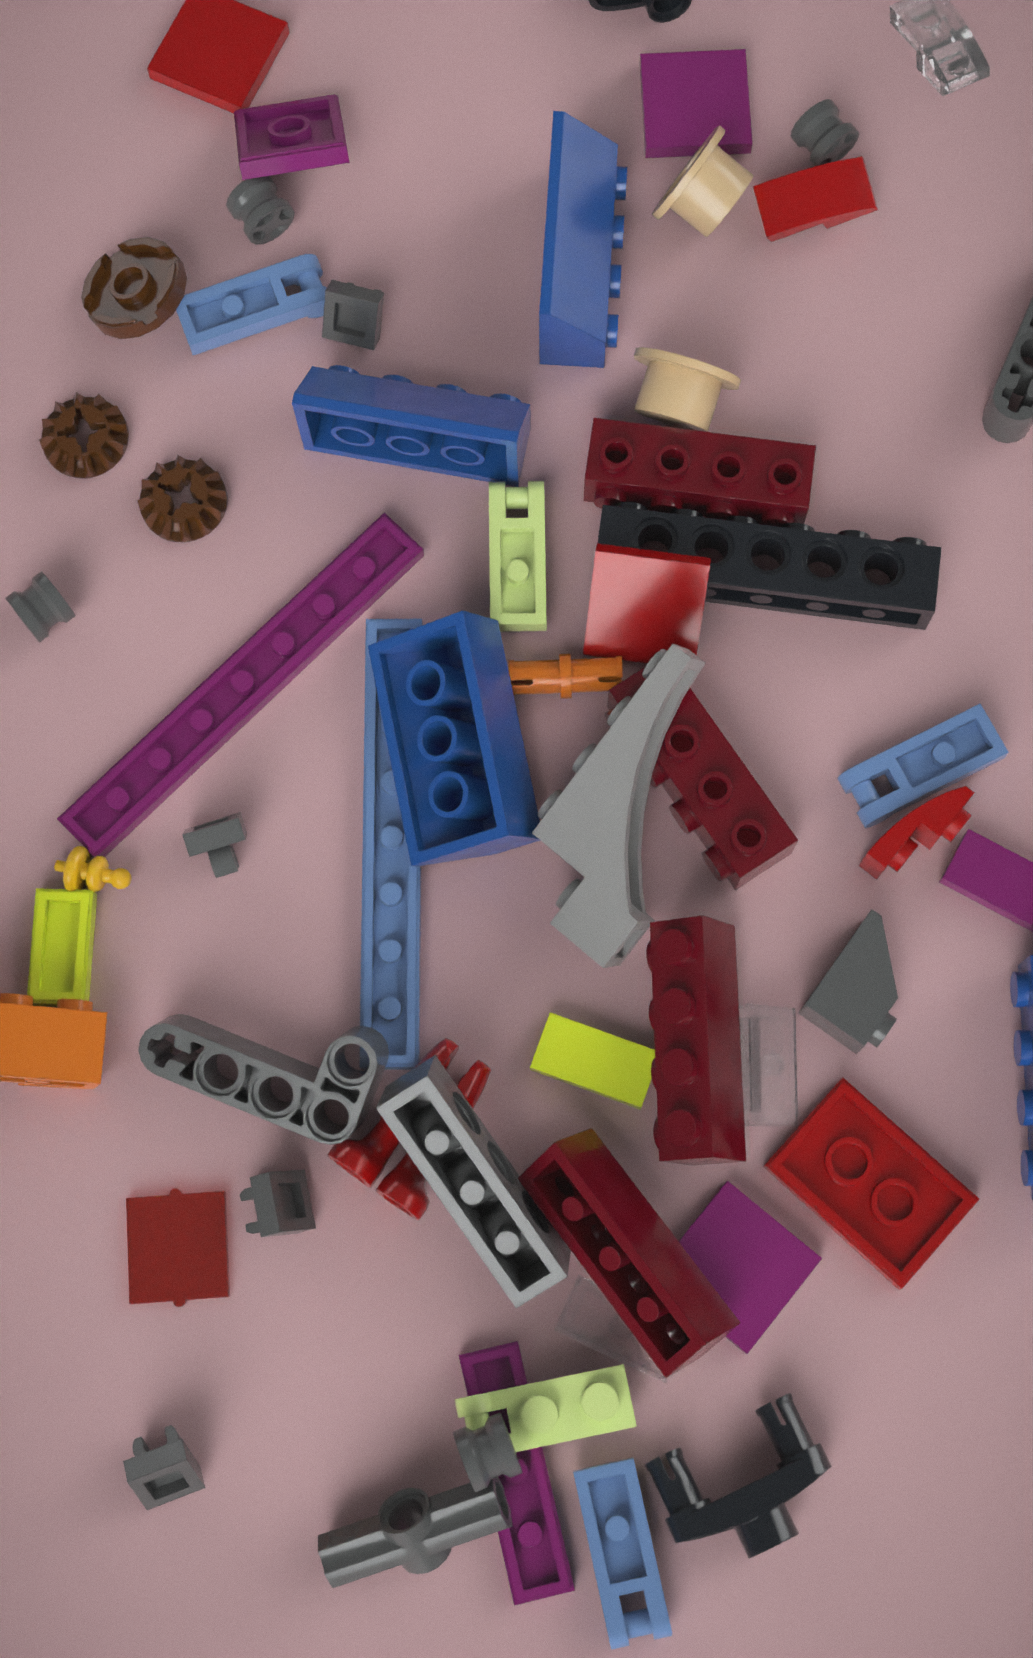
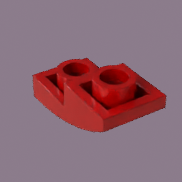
(815, 196)
(926, 824)

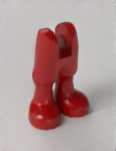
(368, 1157)

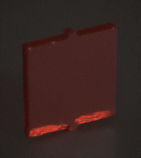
(177, 1247)

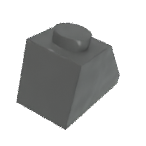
(857, 990)

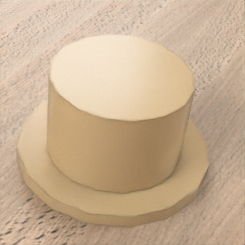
(706, 186)
(680, 389)

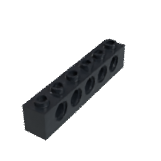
(792, 586)

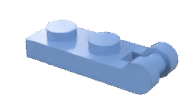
(252, 303)
(924, 764)
(621, 1550)

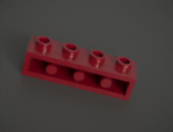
(698, 472)
(714, 792)
(696, 1042)
(628, 1251)

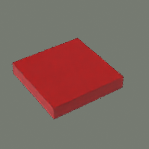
(219, 52)
(644, 602)

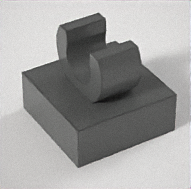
(352, 314)
(217, 839)
(280, 1203)
(163, 1472)

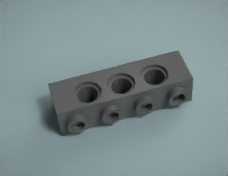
(474, 1181)

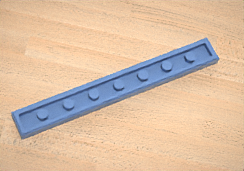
(388, 889)

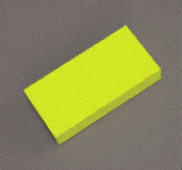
(61, 945)
(594, 1060)

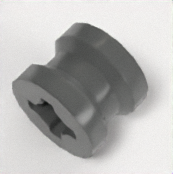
(824, 133)
(260, 209)
(40, 606)
(487, 1452)

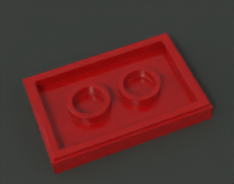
(871, 1183)

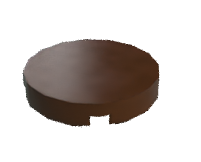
(134, 288)

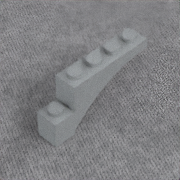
(602, 810)

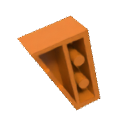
(50, 1043)

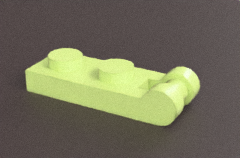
(517, 557)
(557, 1408)

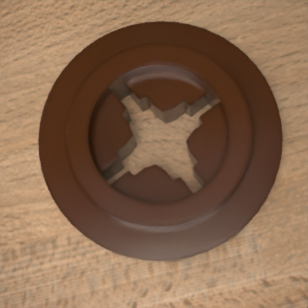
(104, 446)
(190, 520)

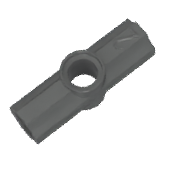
(413, 1531)

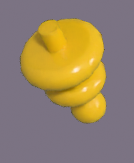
(95, 873)

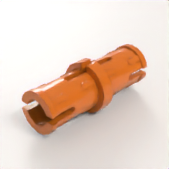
(565, 675)

